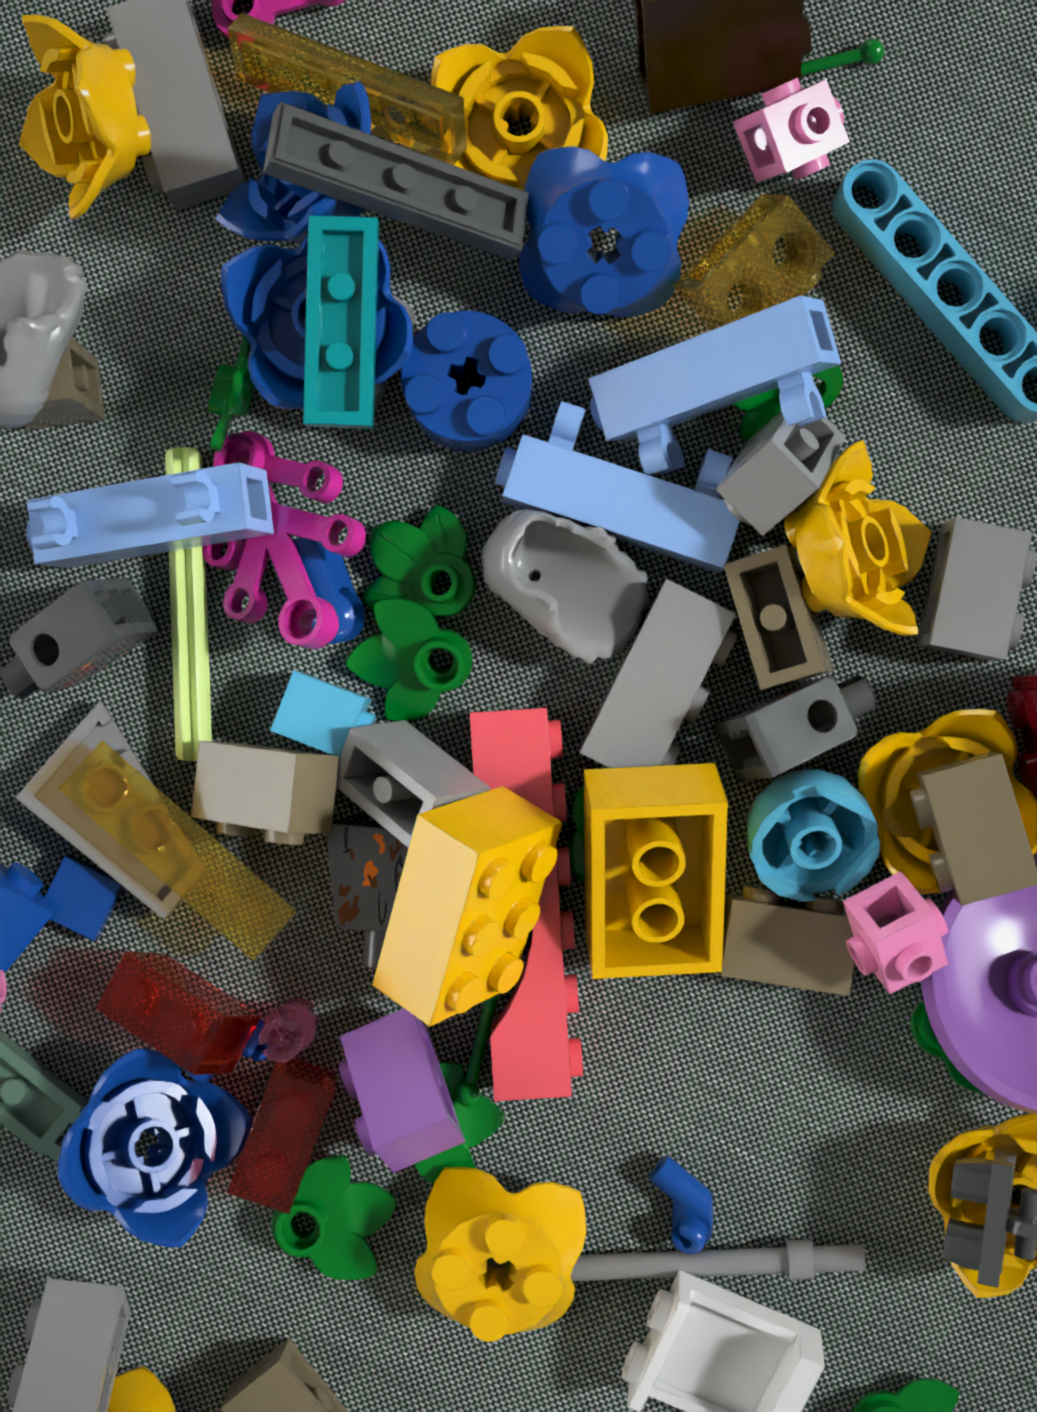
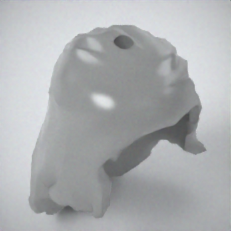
(37, 319)
(586, 590)

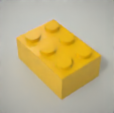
(654, 870)
(466, 903)

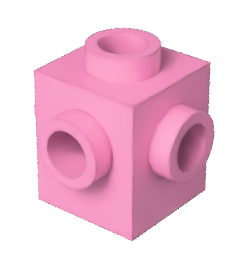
(792, 130)
(895, 933)

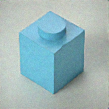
(320, 713)

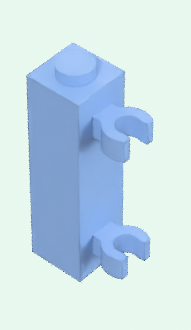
(713, 371)
(633, 505)
(150, 516)

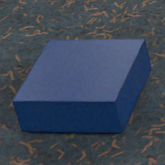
(82, 897)

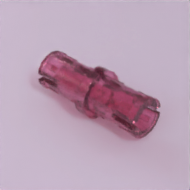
(289, 1029)

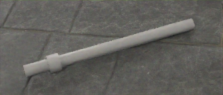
(797, 1260)

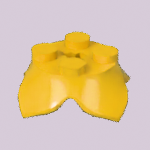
(540, 77)
(88, 117)
(857, 547)
(890, 772)
(1014, 1136)
(477, 1219)

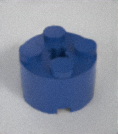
(451, 348)

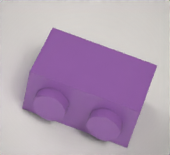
(399, 1091)

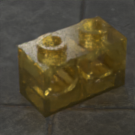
(746, 257)

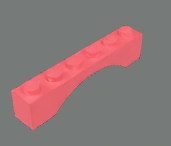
(531, 1032)

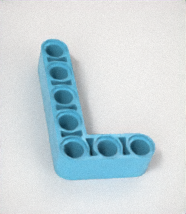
(941, 261)

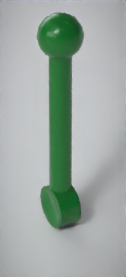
(869, 52)
(468, 1092)

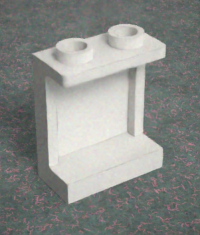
(722, 1353)

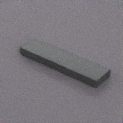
(395, 181)

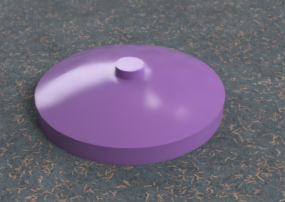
(988, 995)

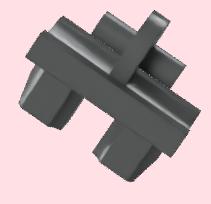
(984, 1245)

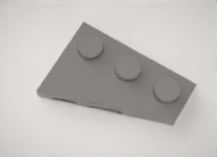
(77, 827)

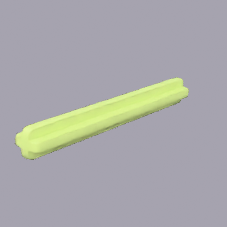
(189, 631)

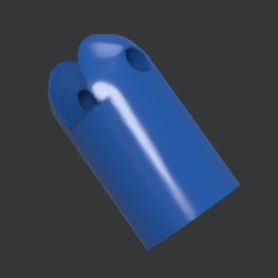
(333, 584)

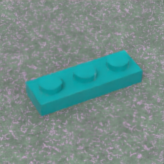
(341, 322)

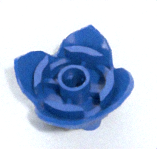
(576, 193)
(278, 209)
(267, 304)
(197, 1132)

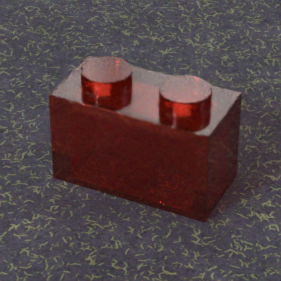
(178, 1013)
(283, 1134)

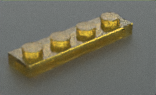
(398, 104)
(177, 850)

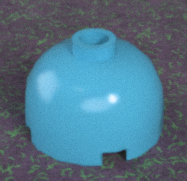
(811, 835)

